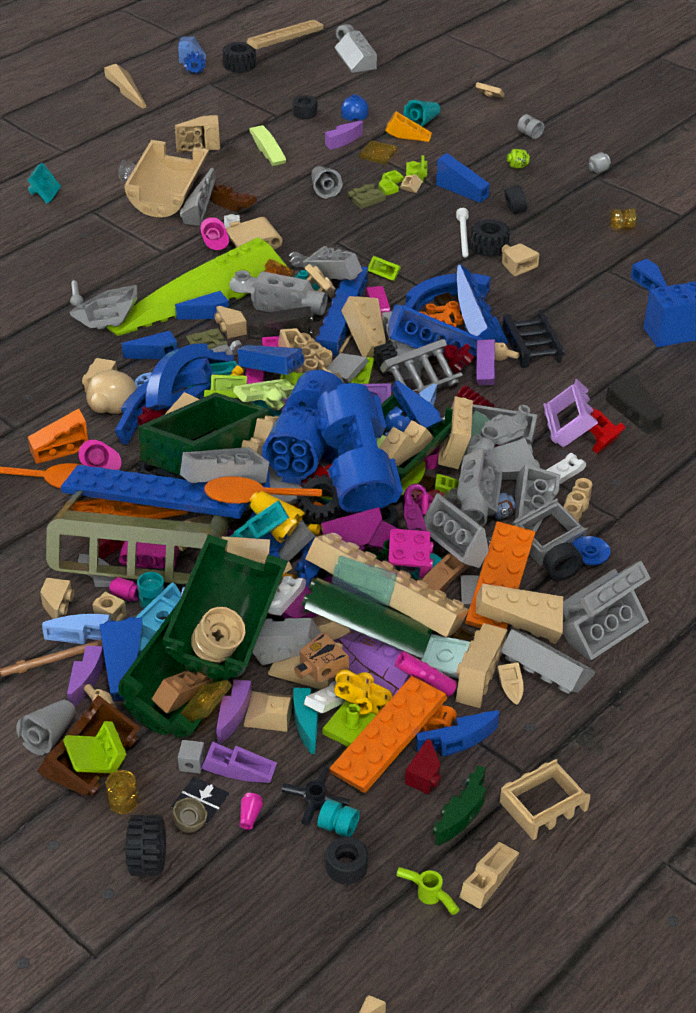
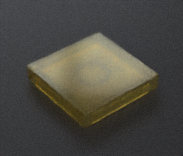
(378, 152)
(206, 700)

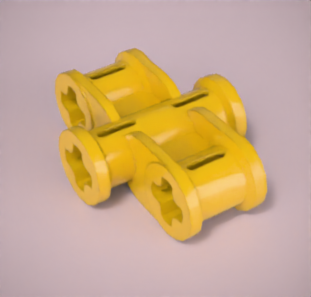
(359, 691)

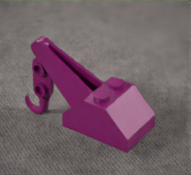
(369, 529)

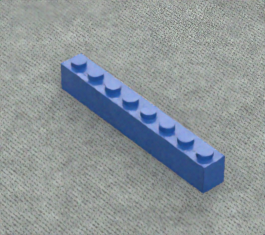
(334, 325)

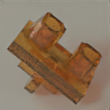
(277, 268)

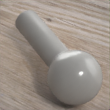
(76, 299)

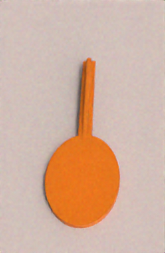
(54, 475)
(240, 489)

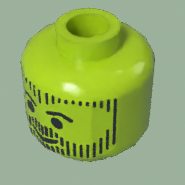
(518, 158)

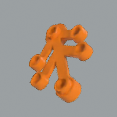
(451, 308)

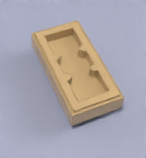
(489, 90)

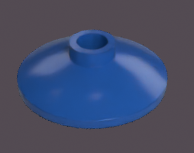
(593, 550)

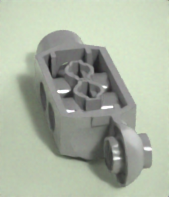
(279, 292)
(479, 480)

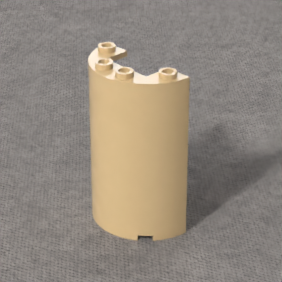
(162, 181)

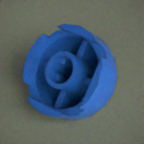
(354, 108)
(396, 420)

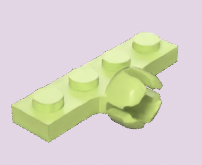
(269, 391)

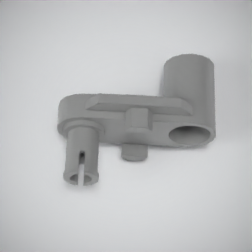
(506, 428)

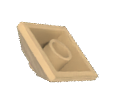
(269, 711)

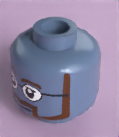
(505, 507)

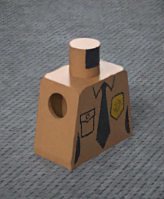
(321, 659)

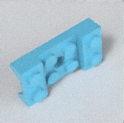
(158, 608)

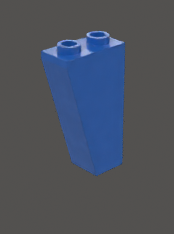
(460, 179)
(271, 359)
(121, 647)

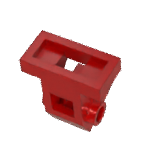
(607, 433)

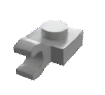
(231, 350)

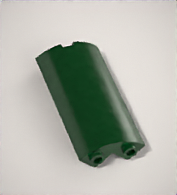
(367, 617)

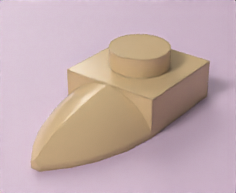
(511, 681)

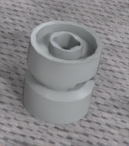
(530, 126)

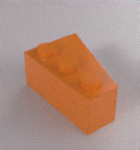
(59, 438)

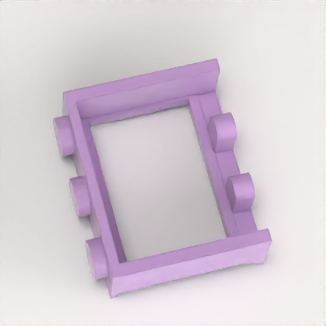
(577, 426)

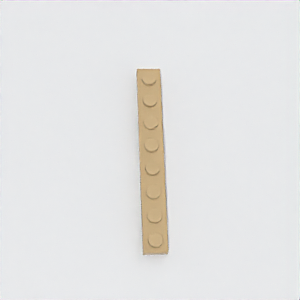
(284, 34)

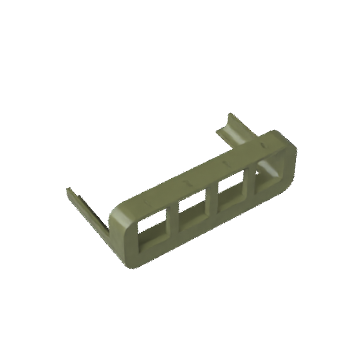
(126, 529)

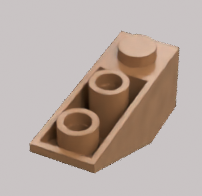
(179, 689)

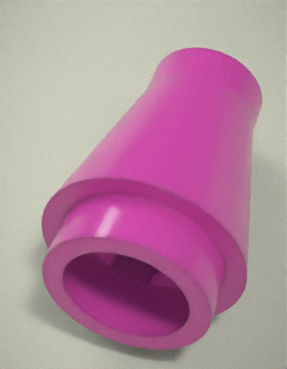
(250, 808)

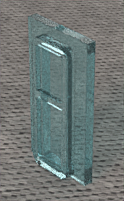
(364, 580)

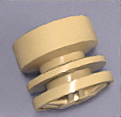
(218, 635)

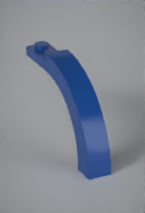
(427, 290)
(190, 374)
(162, 378)

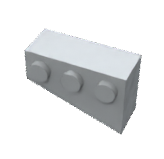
(284, 639)

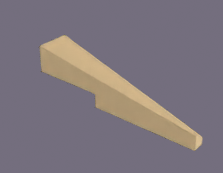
(126, 84)

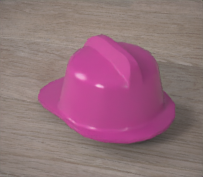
(214, 234)
(97, 454)

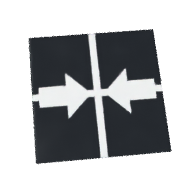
(208, 794)

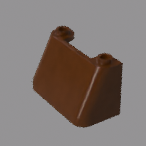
(57, 763)

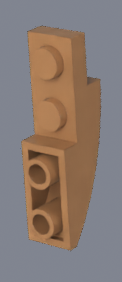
(445, 572)

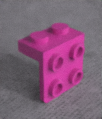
(411, 549)

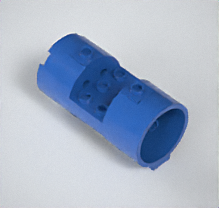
(295, 441)
(362, 473)

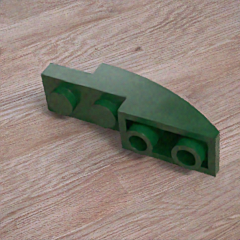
(462, 810)

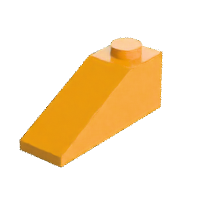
(406, 129)

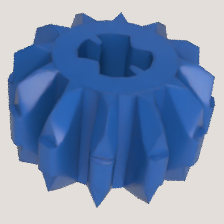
(193, 66)

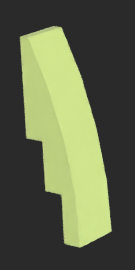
(268, 145)

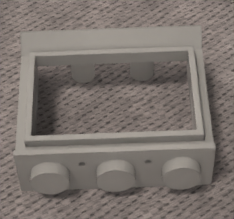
(574, 529)

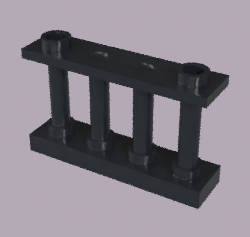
(521, 346)

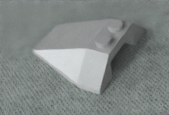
(107, 308)

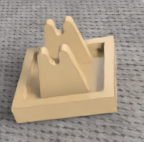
(324, 283)

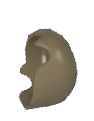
(189, 815)

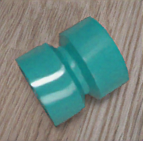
(149, 587)
(336, 817)

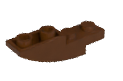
(234, 201)

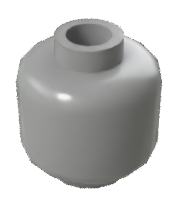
(342, 30)
(599, 163)

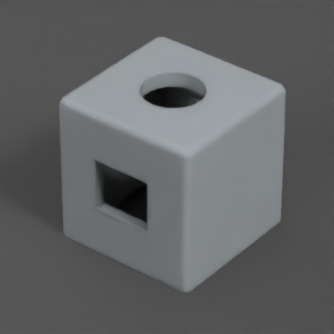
(191, 756)

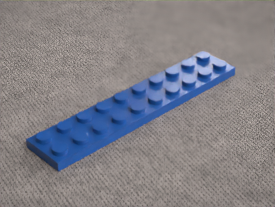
(147, 490)

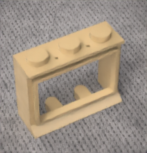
(454, 446)
(549, 816)

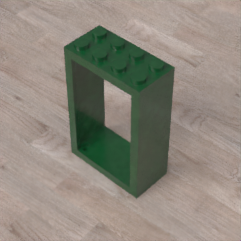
(170, 435)

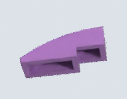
(343, 134)
(486, 362)
(85, 673)
(233, 709)
(238, 764)

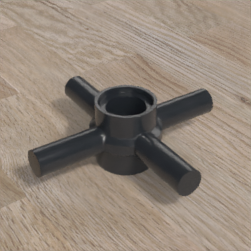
(314, 795)

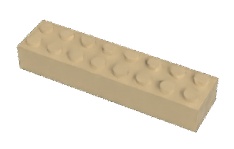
(409, 596)

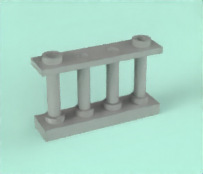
(422, 354)
(605, 591)

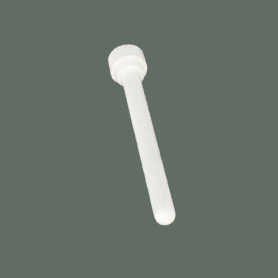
(462, 215)

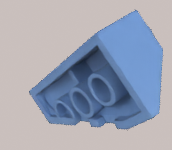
(187, 45)

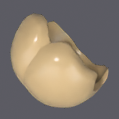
(109, 391)

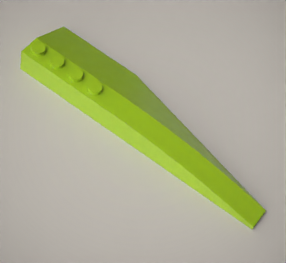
(198, 282)

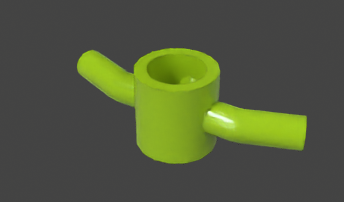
(429, 888)

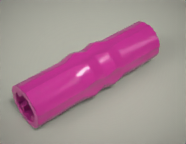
(425, 673)

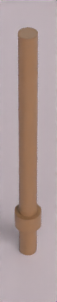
(22, 666)

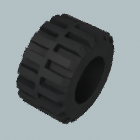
(239, 57)
(489, 237)
(320, 514)
(145, 845)

